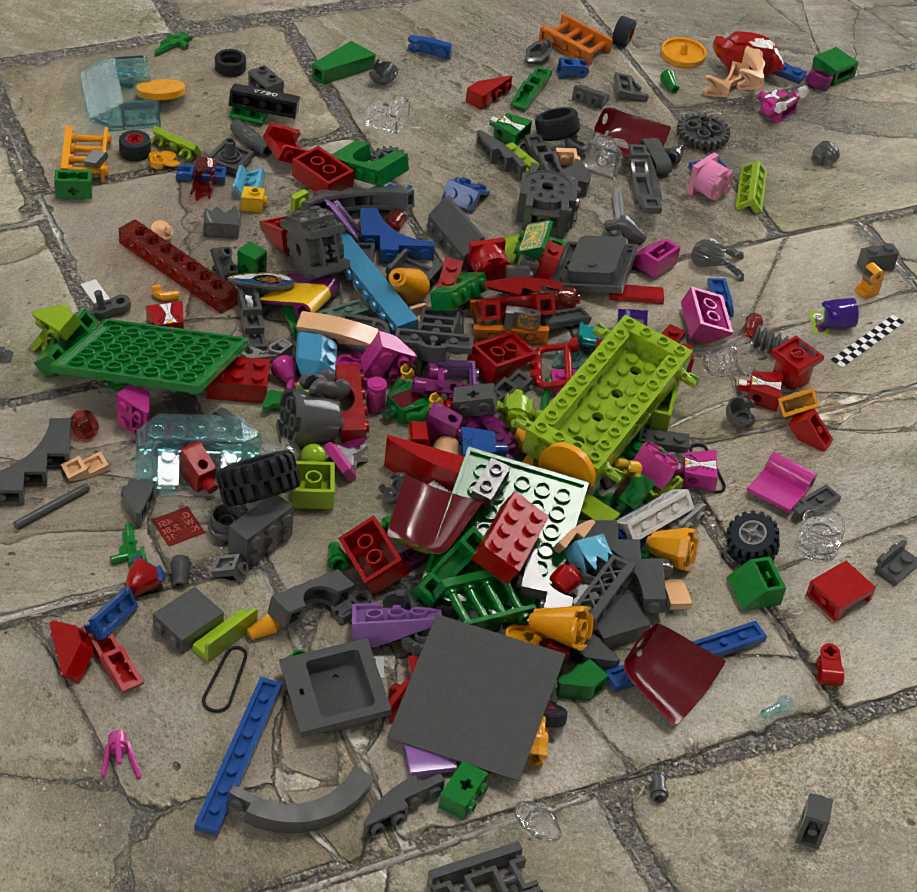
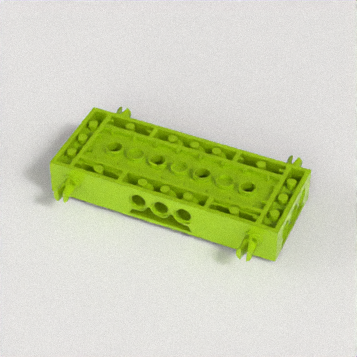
(590, 391)

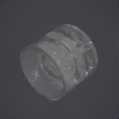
(820, 534)

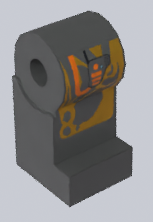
(522, 318)

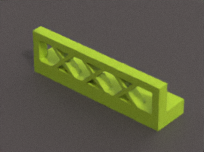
(755, 184)

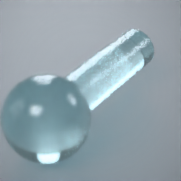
(784, 703)

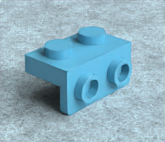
(251, 179)

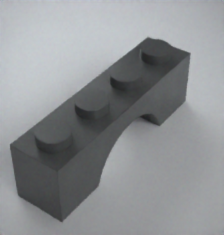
(329, 589)

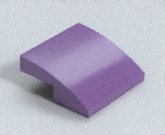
(424, 762)

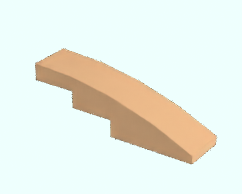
(337, 328)

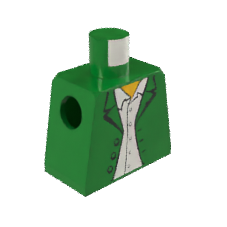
(511, 128)

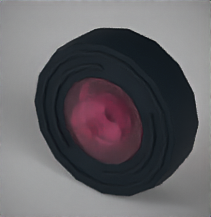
(555, 715)

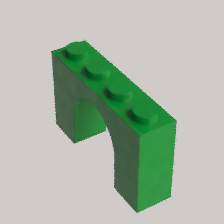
(373, 172)

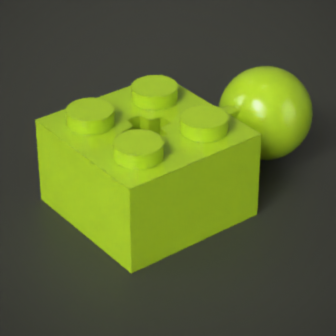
(317, 480)

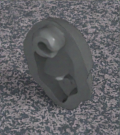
(538, 51)
(572, 142)

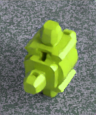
(516, 404)

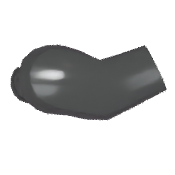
(628, 228)

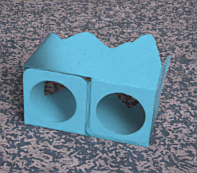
(584, 552)

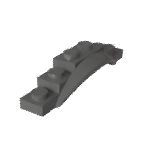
(644, 180)

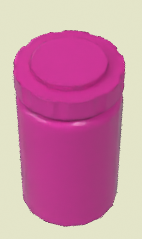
(376, 395)

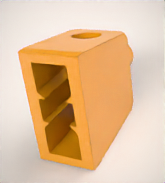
(798, 402)

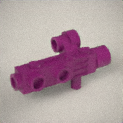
(436, 383)
(491, 423)

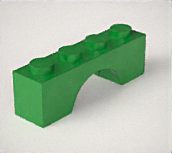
(451, 297)
(59, 346)
(448, 565)

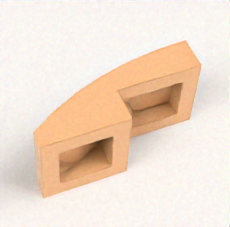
(82, 469)
(575, 534)
(677, 594)

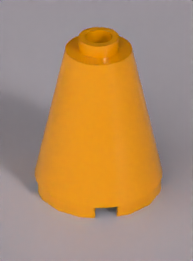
(410, 284)
(564, 624)

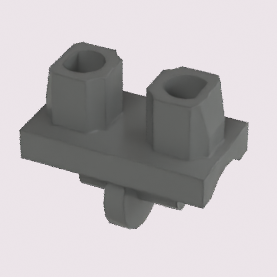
(223, 262)

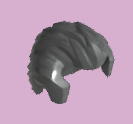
(383, 72)
(826, 149)
(739, 412)
(391, 493)
(400, 597)

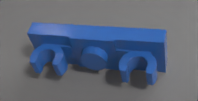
(111, 614)

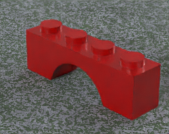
(496, 307)
(354, 418)

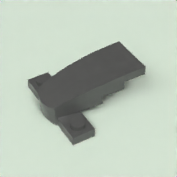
(436, 336)

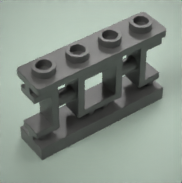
(482, 868)

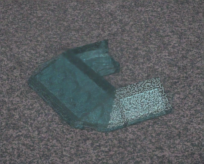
(104, 95)
(167, 434)

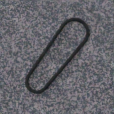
(215, 675)

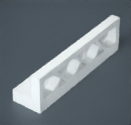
(656, 513)

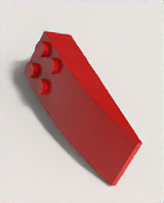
(422, 462)

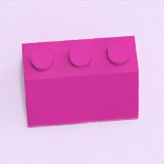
(705, 316)

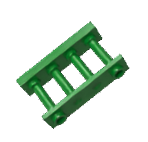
(483, 580)

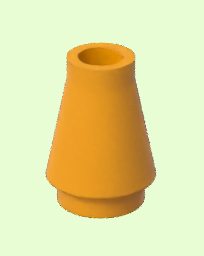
(263, 627)

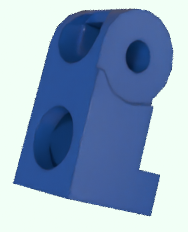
(571, 67)

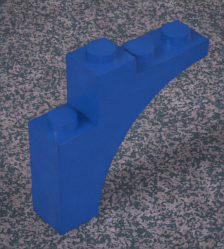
(390, 241)

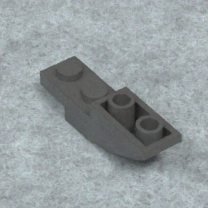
(394, 805)

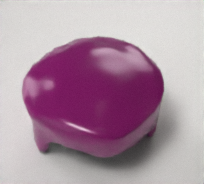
(819, 79)

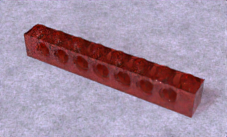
(178, 266)

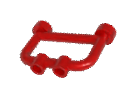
(536, 373)

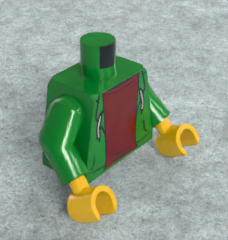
(404, 404)
(633, 487)

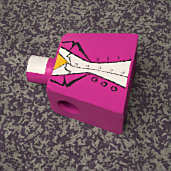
(699, 470)

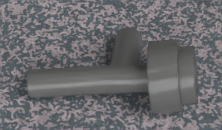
(675, 153)

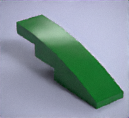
(531, 88)

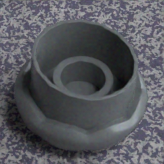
(220, 520)

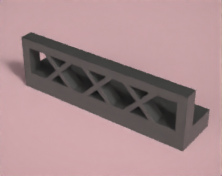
(611, 591)

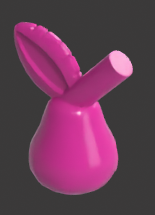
(285, 370)

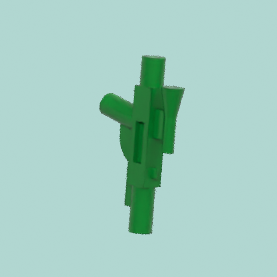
(128, 548)

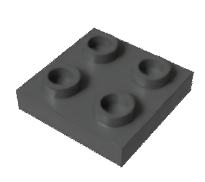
(231, 155)

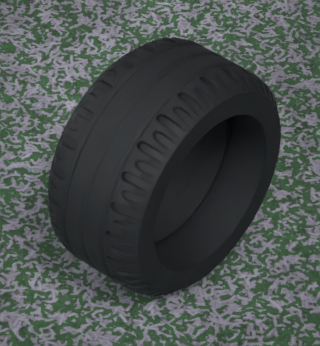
(557, 123)

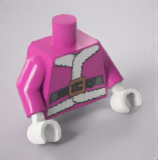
(779, 104)

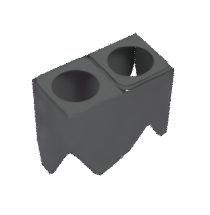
(222, 223)

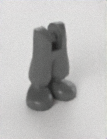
(324, 384)

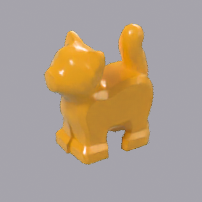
(539, 747)

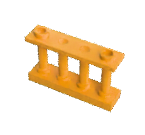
(69, 149)

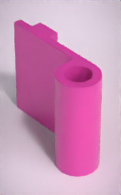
(782, 482)

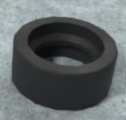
(230, 55)

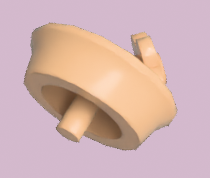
(162, 229)

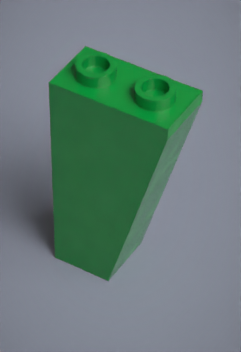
(342, 63)

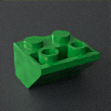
(757, 584)

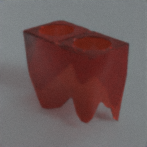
(201, 167)

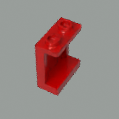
(283, 142)
(839, 589)

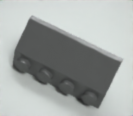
(453, 229)

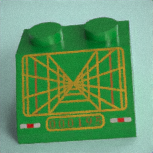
(533, 240)

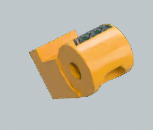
(871, 281)

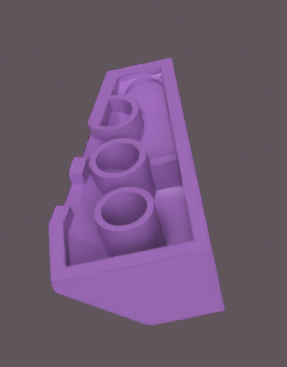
(389, 624)

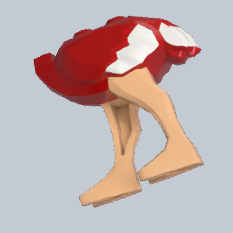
(748, 58)

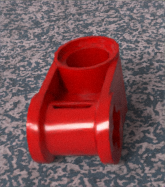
(830, 666)

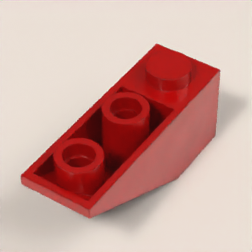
(486, 91)

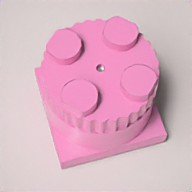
(710, 178)

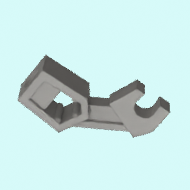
(276, 349)

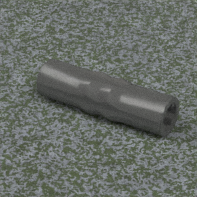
(250, 137)

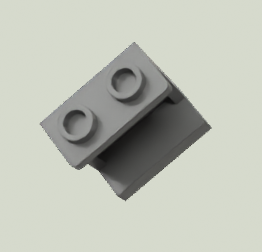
(402, 261)

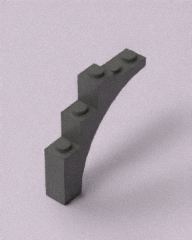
(355, 198)

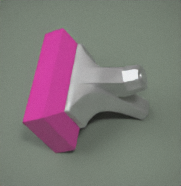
(346, 458)

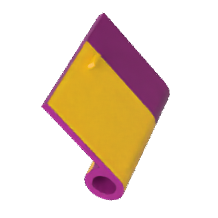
(305, 294)

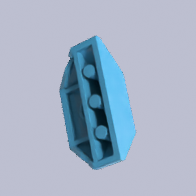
(315, 353)

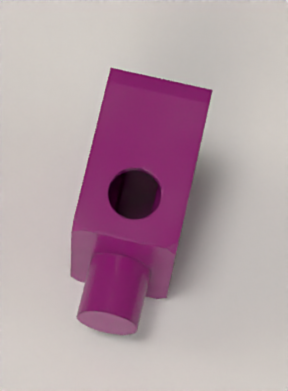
(443, 422)

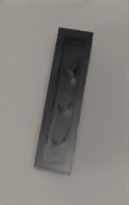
(264, 101)

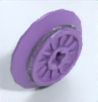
(344, 217)

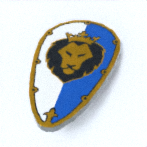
(263, 281)

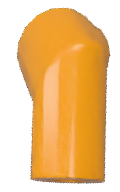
(162, 295)

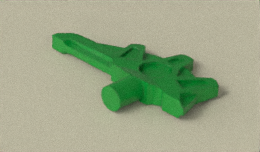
(174, 41)

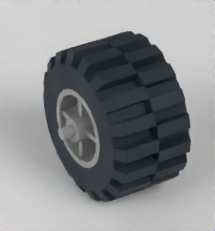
(752, 537)

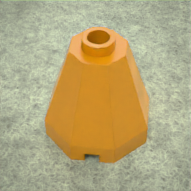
(676, 545)

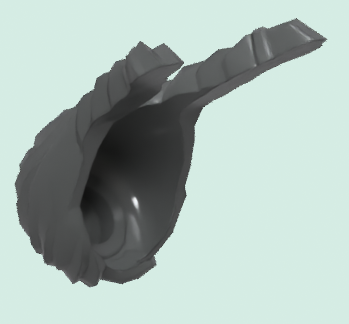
(711, 253)

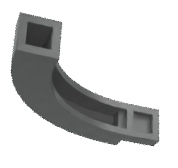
(302, 816)

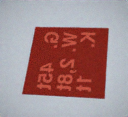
(178, 526)

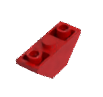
(72, 649)

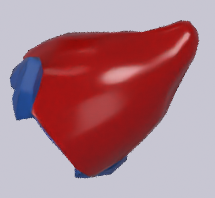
(143, 576)

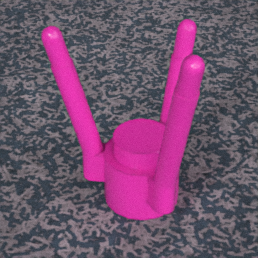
(117, 746)

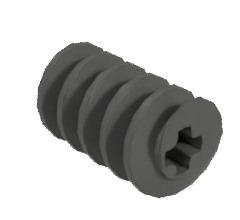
(767, 340)

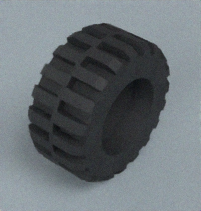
(258, 478)

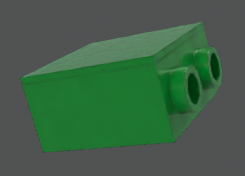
(836, 62)

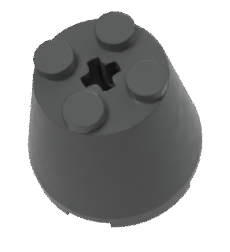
(308, 418)

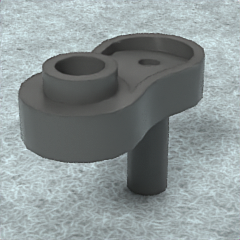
(106, 308)

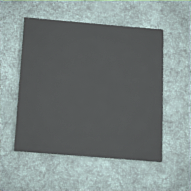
(477, 697)

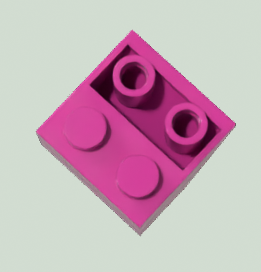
(657, 257)
(386, 357)
(132, 408)
(656, 464)

